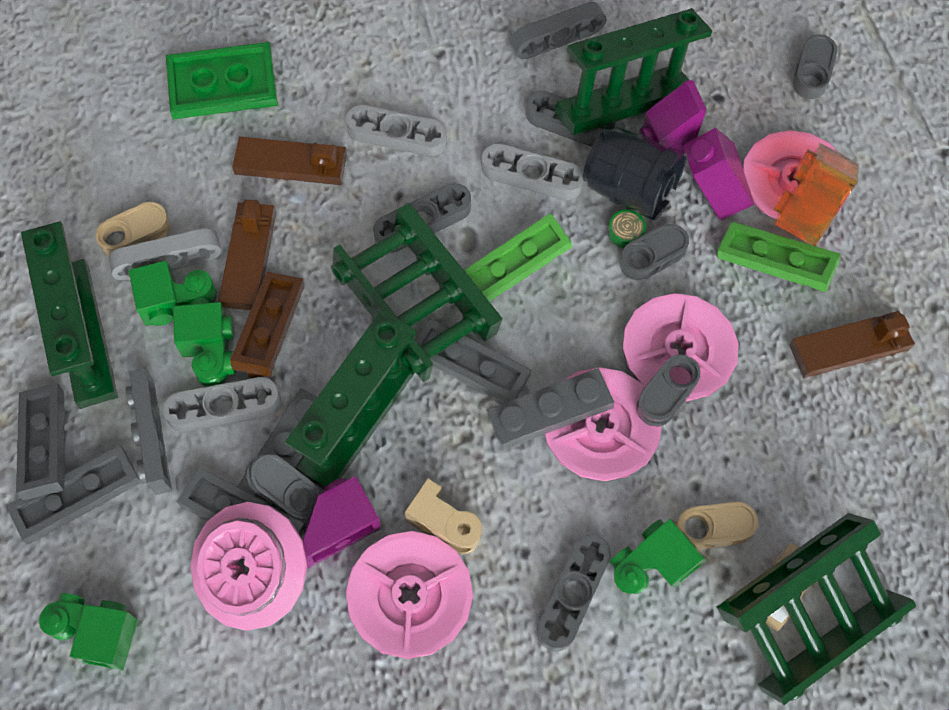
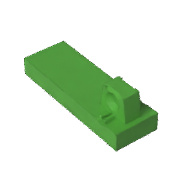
(779, 256)
(519, 257)

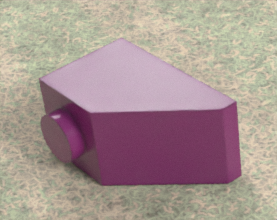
(675, 117)
(719, 173)
(339, 520)

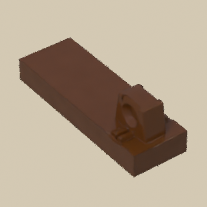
(290, 160)
(247, 254)
(267, 325)
(852, 344)

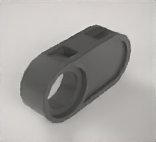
(815, 60)
(661, 248)
(663, 396)
(276, 480)

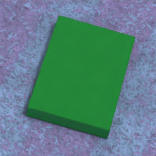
(221, 80)

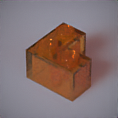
(821, 189)

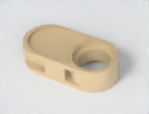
(139, 224)
(724, 522)

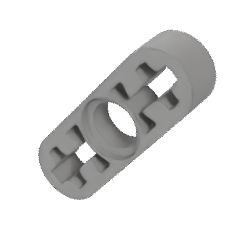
(389, 118)
(525, 158)
(178, 250)
(196, 421)

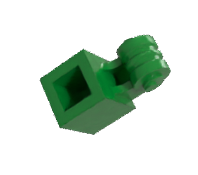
(158, 293)
(205, 333)
(663, 549)
(101, 632)

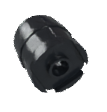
(633, 170)

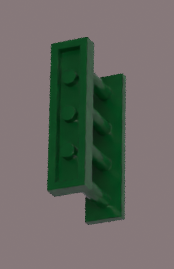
(615, 49)
(432, 259)
(68, 315)
(353, 402)
(784, 585)

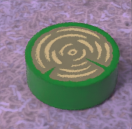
(626, 227)

